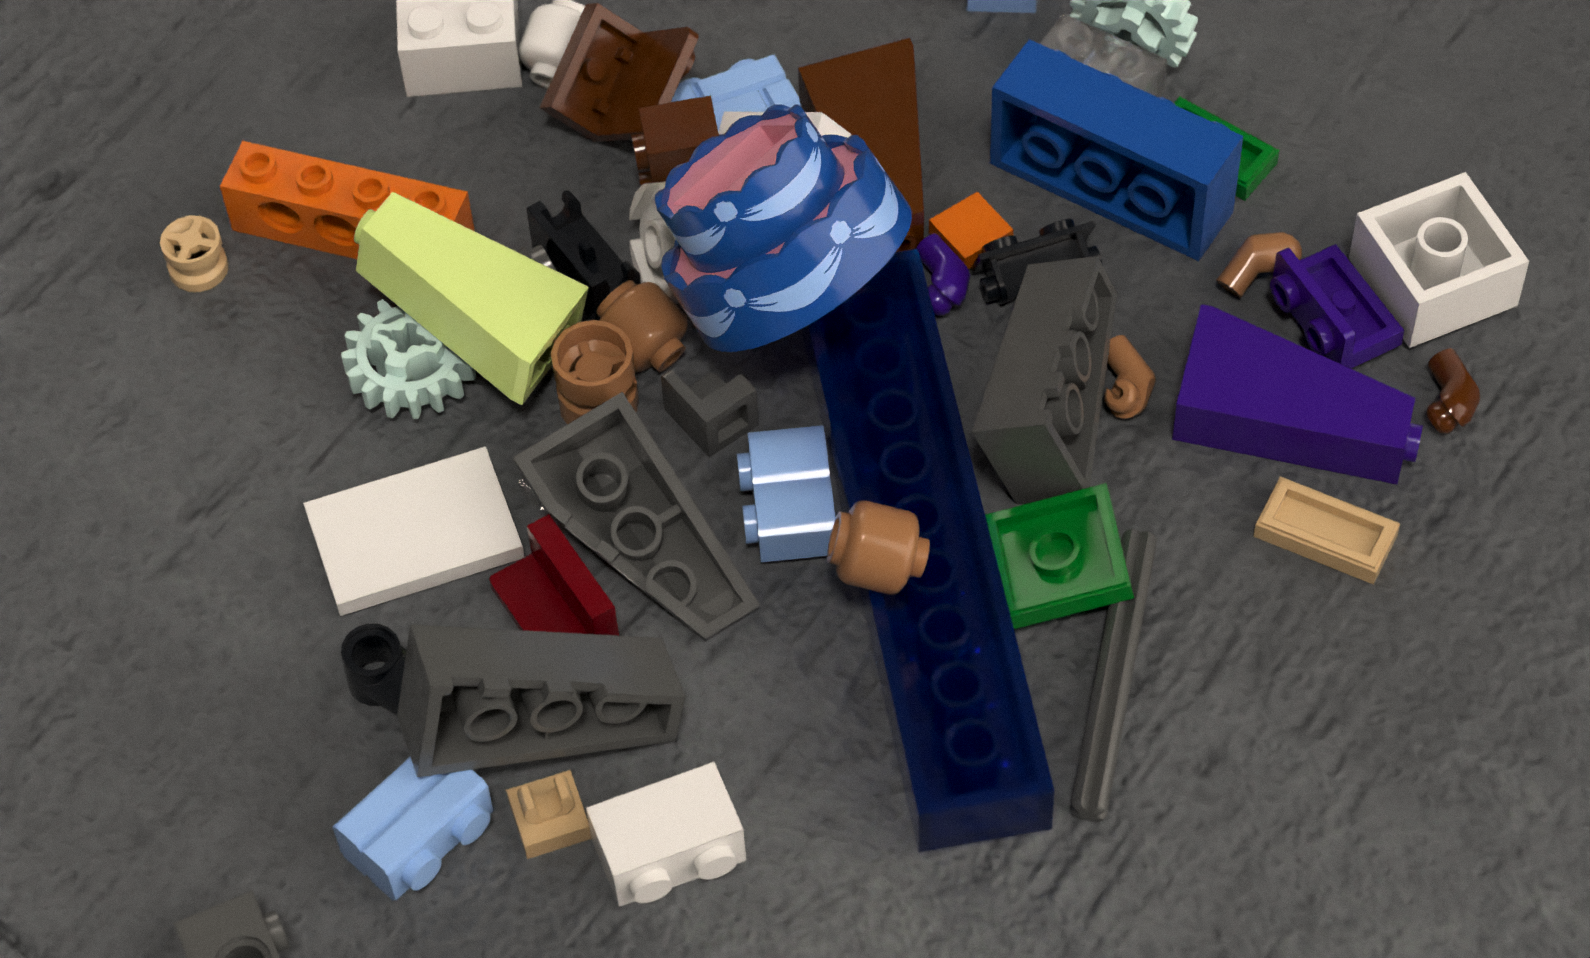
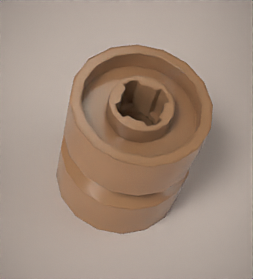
(591, 366)

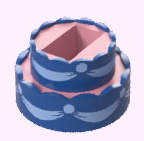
(776, 227)

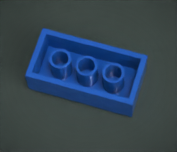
(1114, 149)

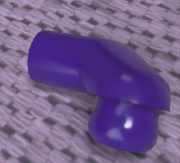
(949, 274)

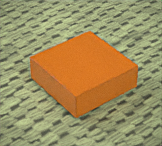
(969, 227)

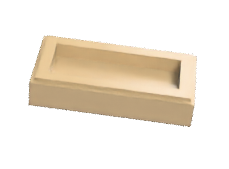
(1326, 530)

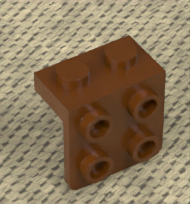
(614, 72)

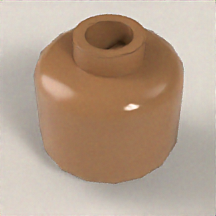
(649, 321)
(877, 547)

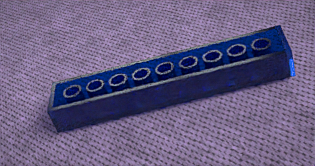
(947, 638)

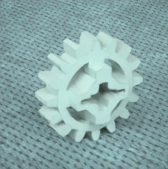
(1149, 24)
(412, 360)

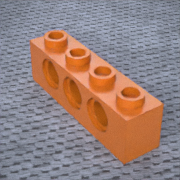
(318, 199)

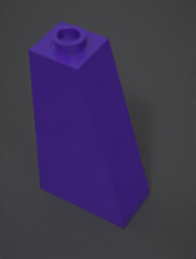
(1289, 404)

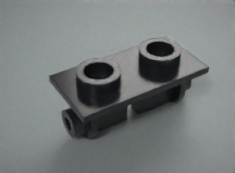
(1007, 259)

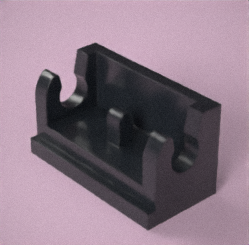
(579, 251)

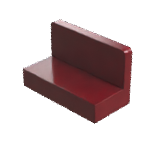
(553, 587)

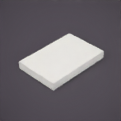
(413, 531)

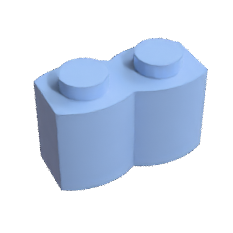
(790, 493)

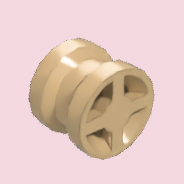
(182, 246)

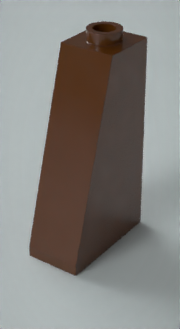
(876, 99)

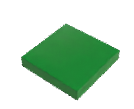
(1060, 556)

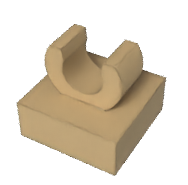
(549, 814)

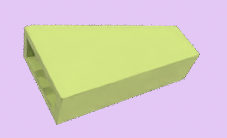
(469, 292)

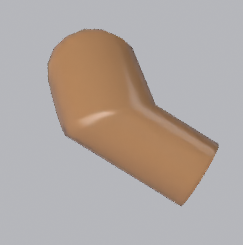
(1254, 257)

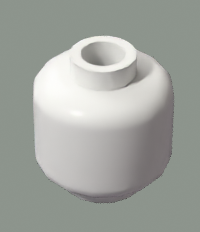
(547, 38)

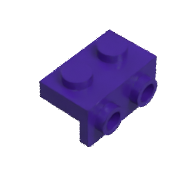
(1334, 306)

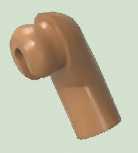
(1133, 381)

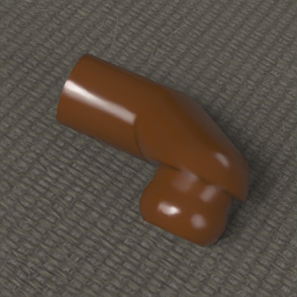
(1458, 394)

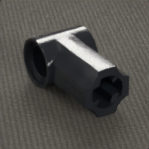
(380, 685)

